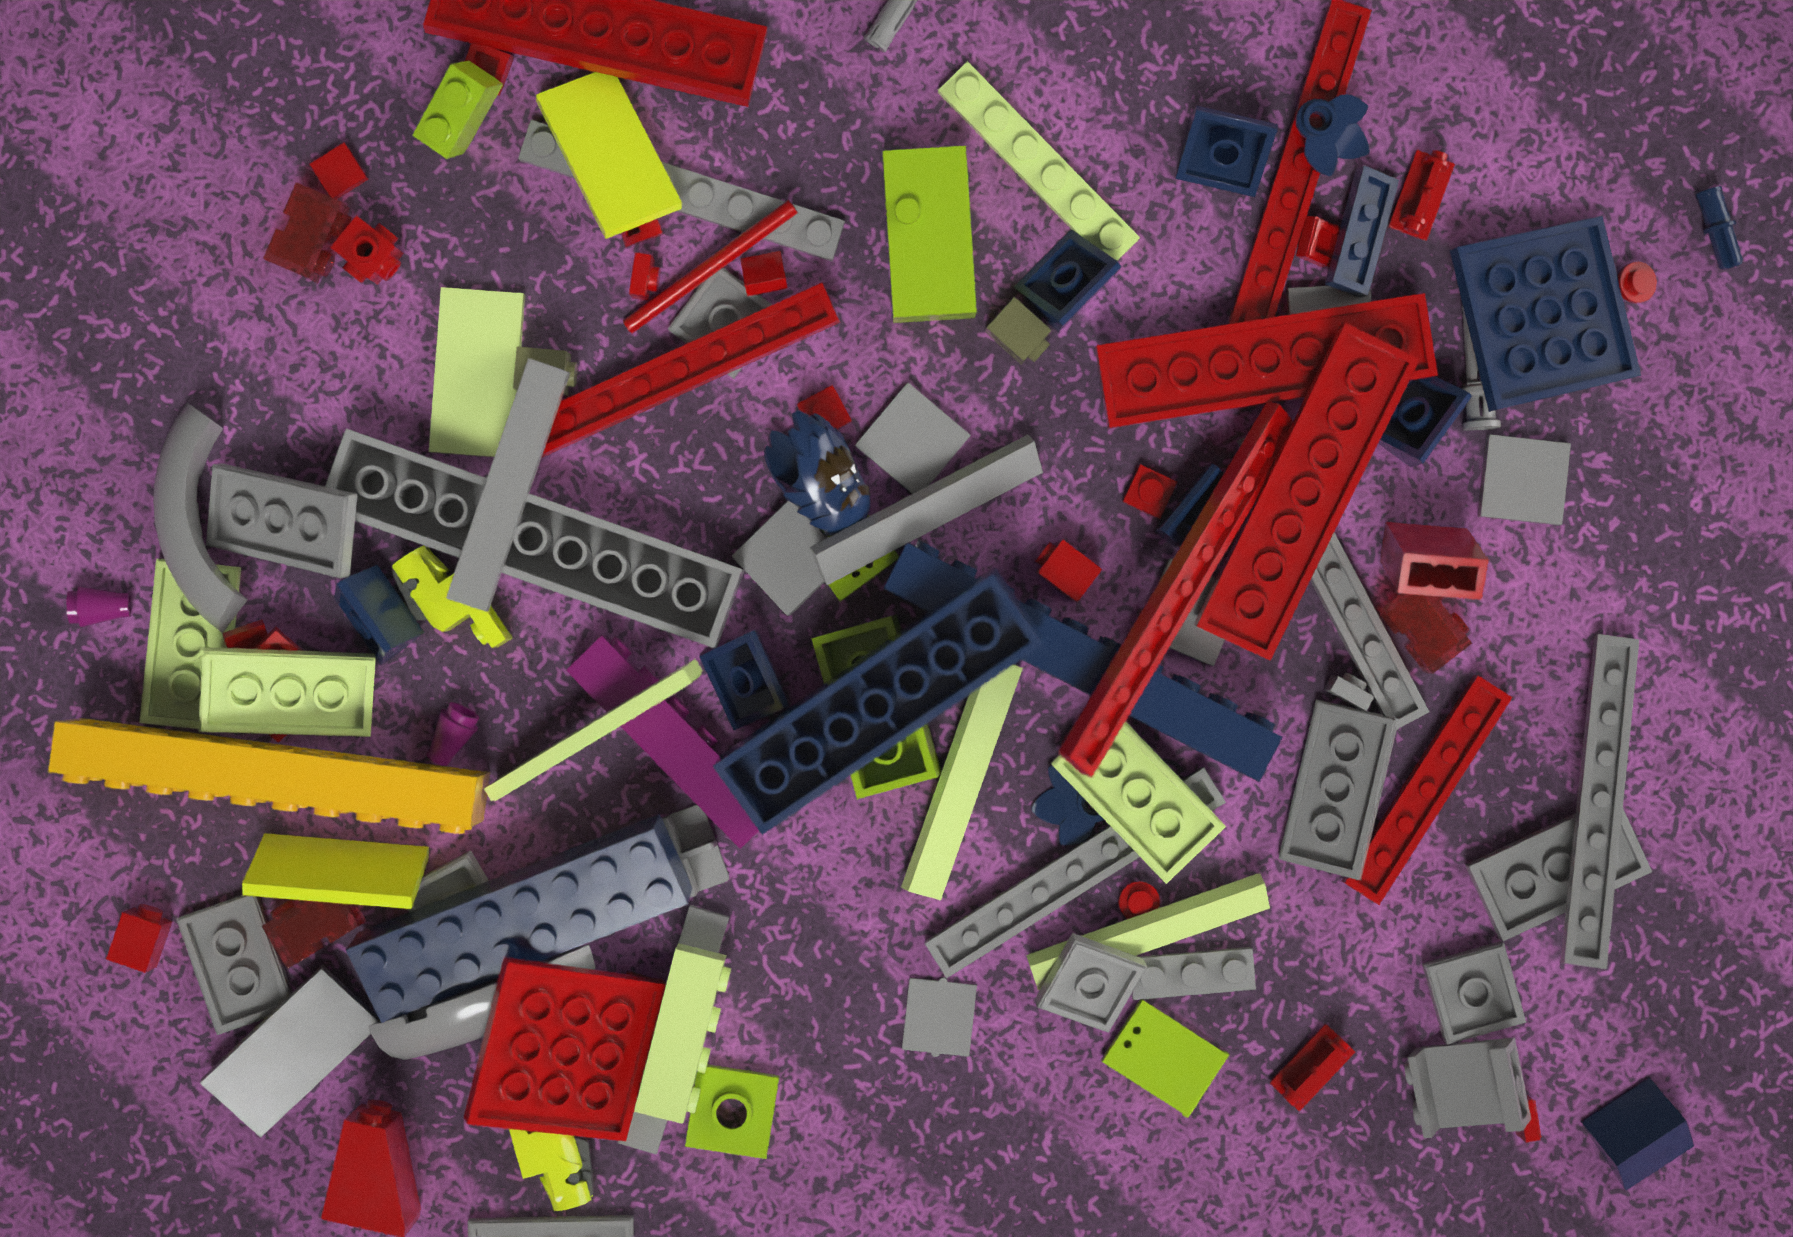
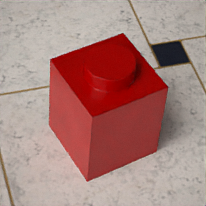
(1067, 569)
(139, 938)

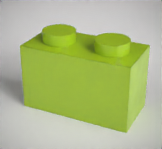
(457, 109)

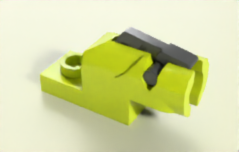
(425, 588)
(562, 1160)

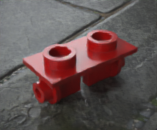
(1422, 194)
(1312, 1067)

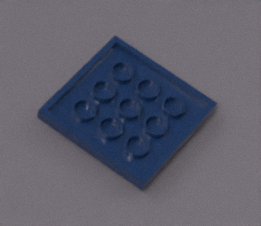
(1545, 313)

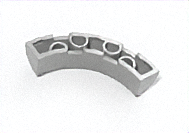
(179, 520)
(453, 1019)

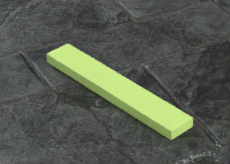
(594, 730)
(959, 785)
(1168, 922)

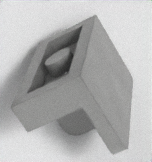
(697, 848)

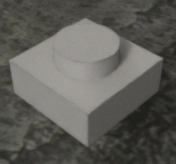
(1350, 690)

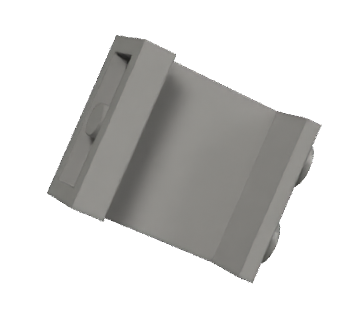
(1468, 1085)

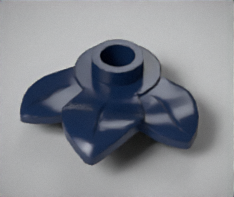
(1338, 134)
(1065, 808)

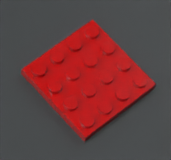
(564, 1050)

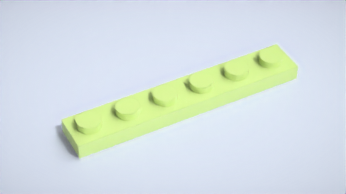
(1036, 162)

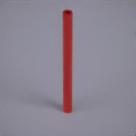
(710, 266)

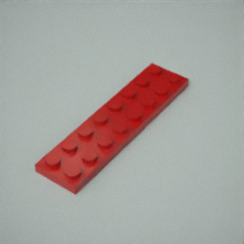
(616, 38)
(1247, 360)
(1306, 491)

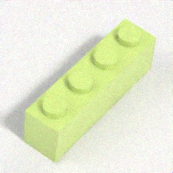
(681, 1032)

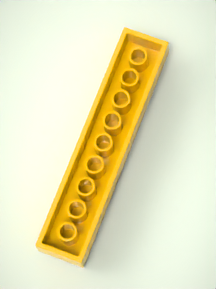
(268, 772)

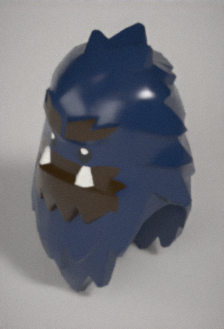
(818, 473)

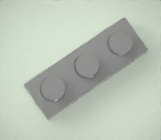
(1196, 973)

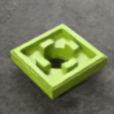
(757, 1094)

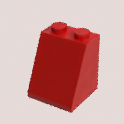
(373, 1173)

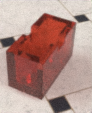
(309, 234)
(1431, 629)
(299, 928)

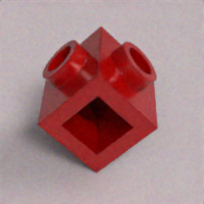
(357, 242)

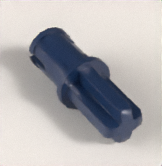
(1719, 227)

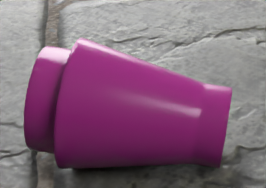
(96, 606)
(452, 732)

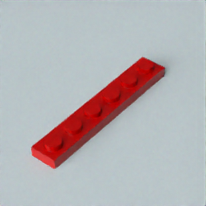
(1429, 786)

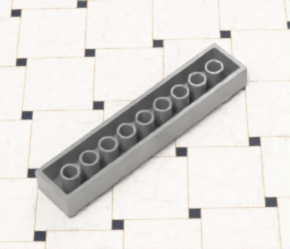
(551, 544)

